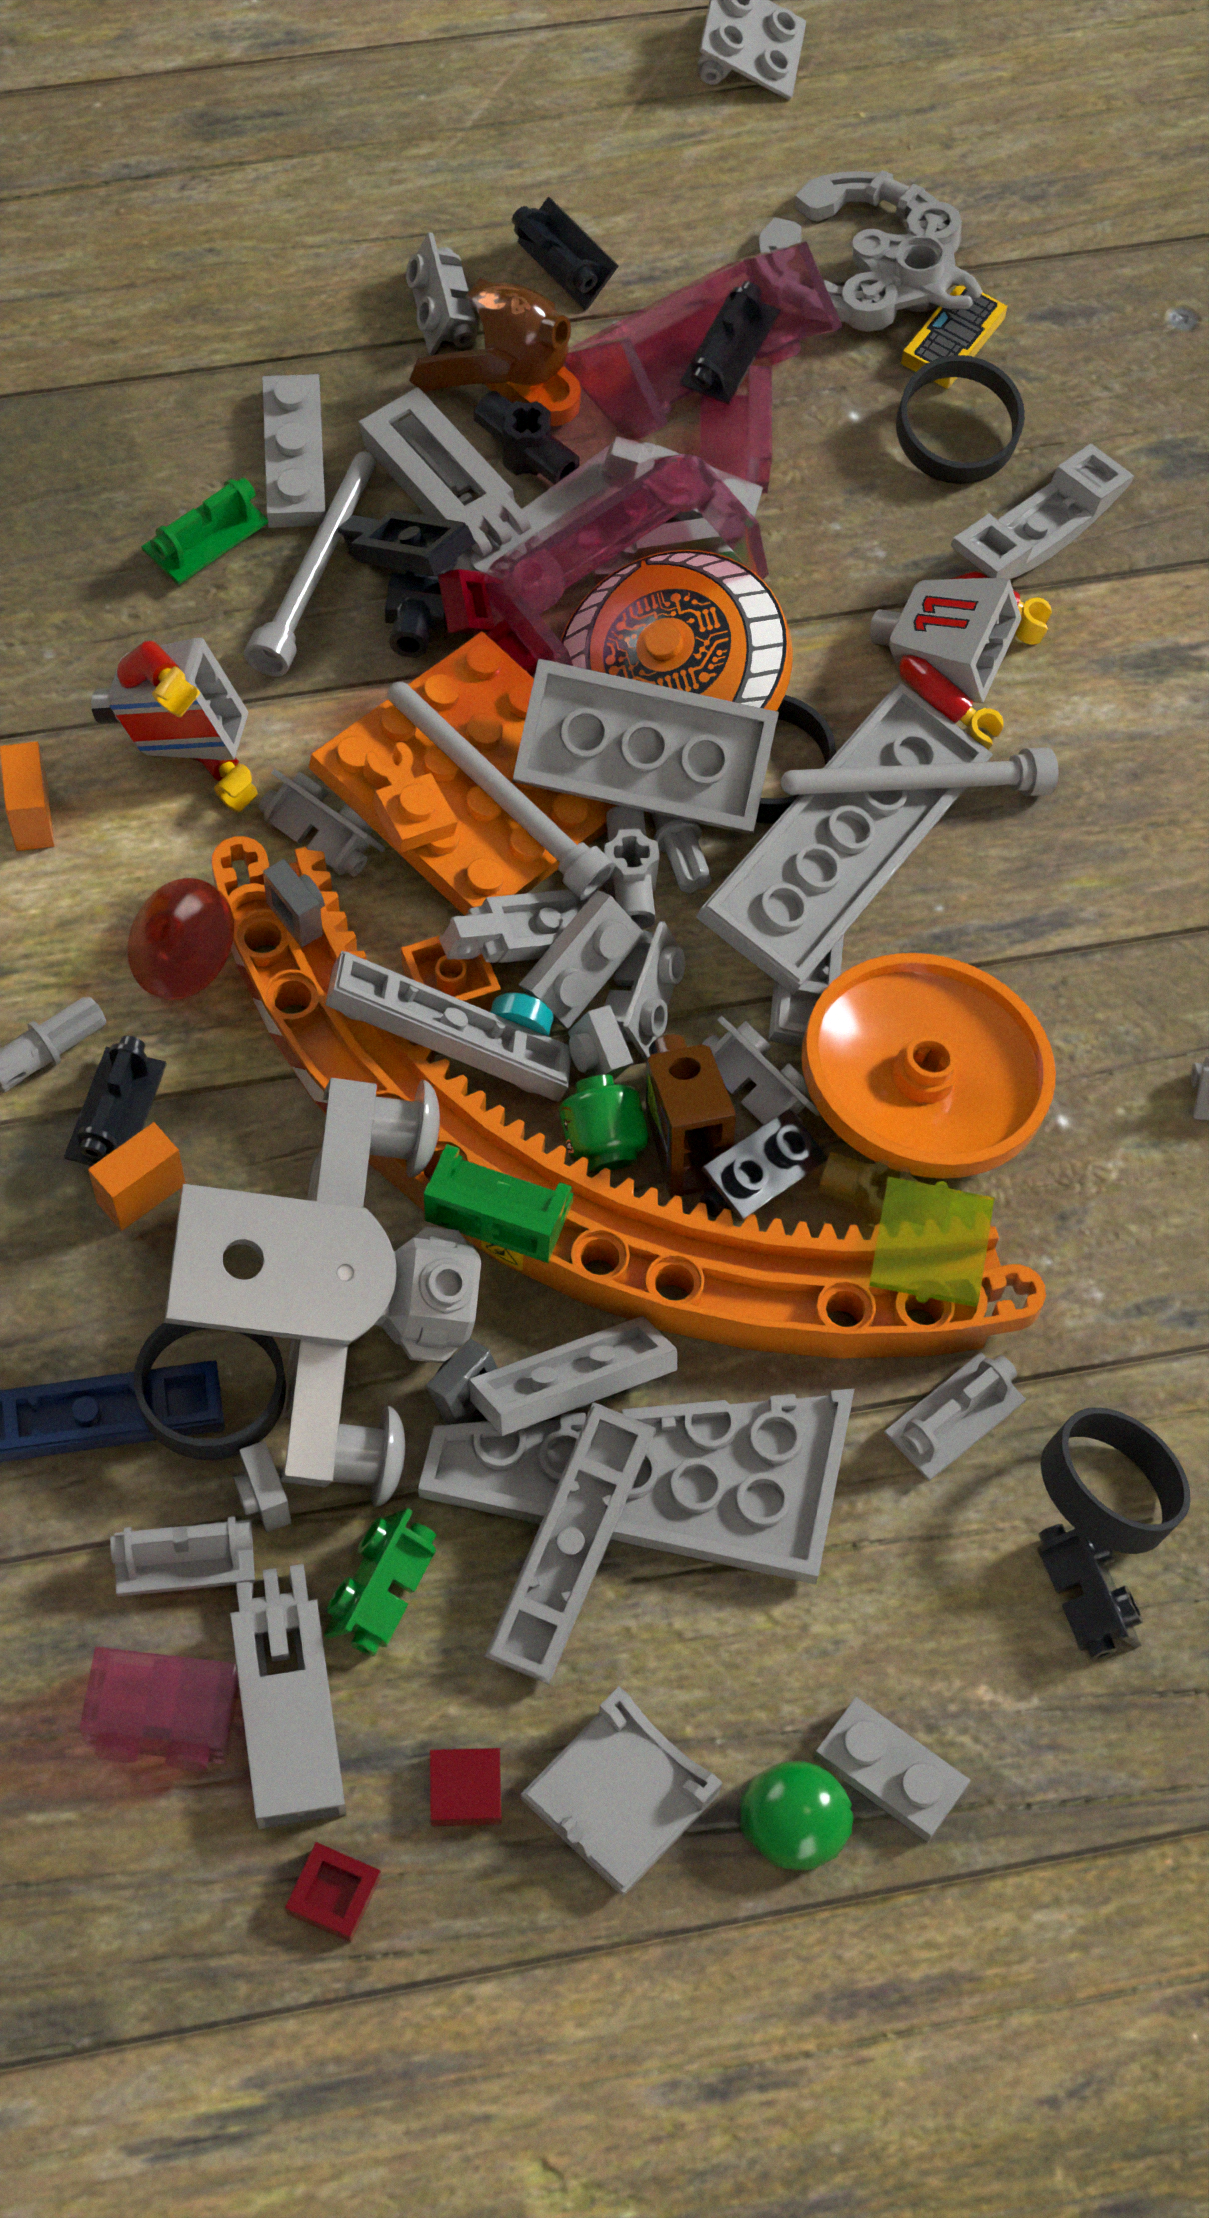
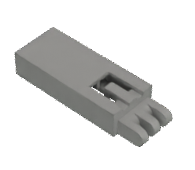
(438, 465)
(287, 1713)

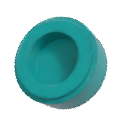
(524, 1011)

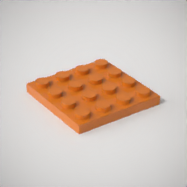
(487, 704)

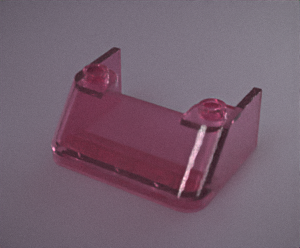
(639, 361)
(581, 540)

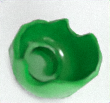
(796, 1815)

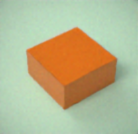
(26, 796)
(462, 978)
(137, 1176)

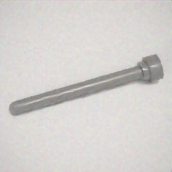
(273, 645)
(1030, 772)
(582, 867)

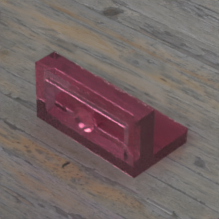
(740, 434)

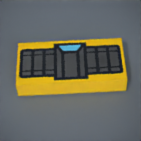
(954, 332)

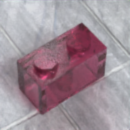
(159, 1708)

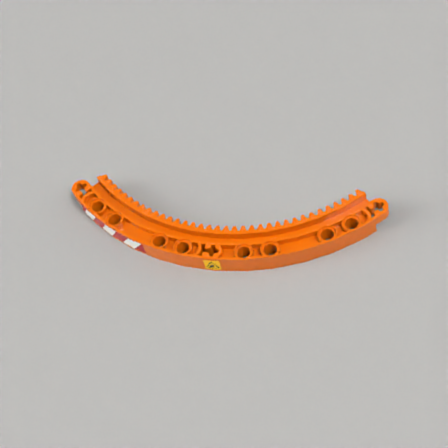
(740, 1281)

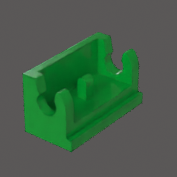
(496, 1206)

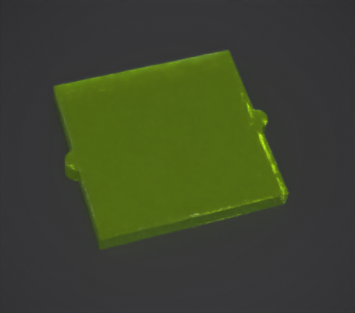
(932, 1242)

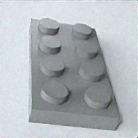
(645, 746)

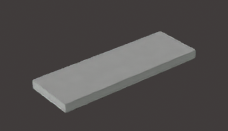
(838, 849)

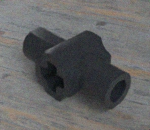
(525, 437)
(415, 610)

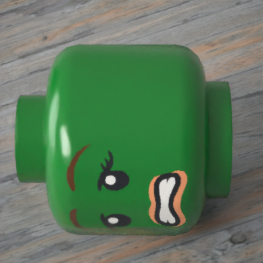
(604, 1124)

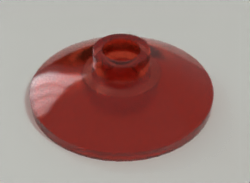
(180, 938)

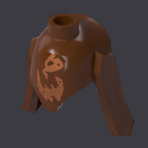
(521, 338)

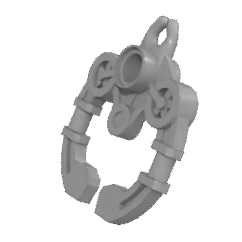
(899, 269)

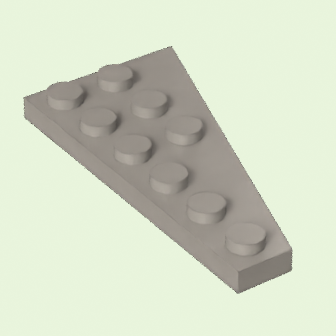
(715, 1485)

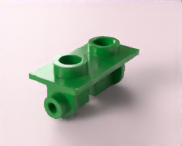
(206, 531)
(390, 1556)

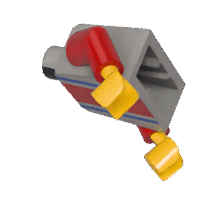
(955, 641)
(181, 705)

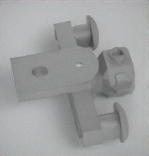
(330, 1280)

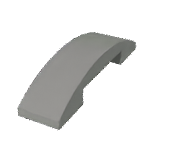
(1048, 519)

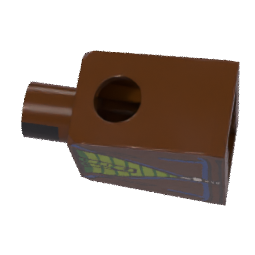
(685, 1095)

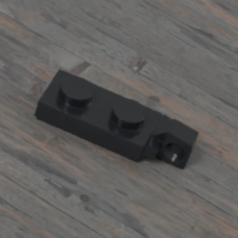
(407, 542)

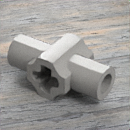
(635, 864)

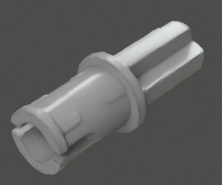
(680, 842)
(46, 1041)

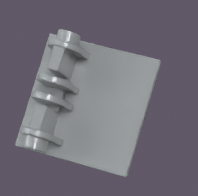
(752, 40)

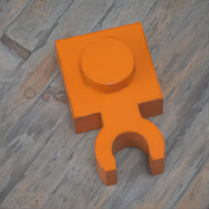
(408, 805)

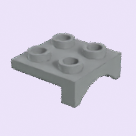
(621, 1793)

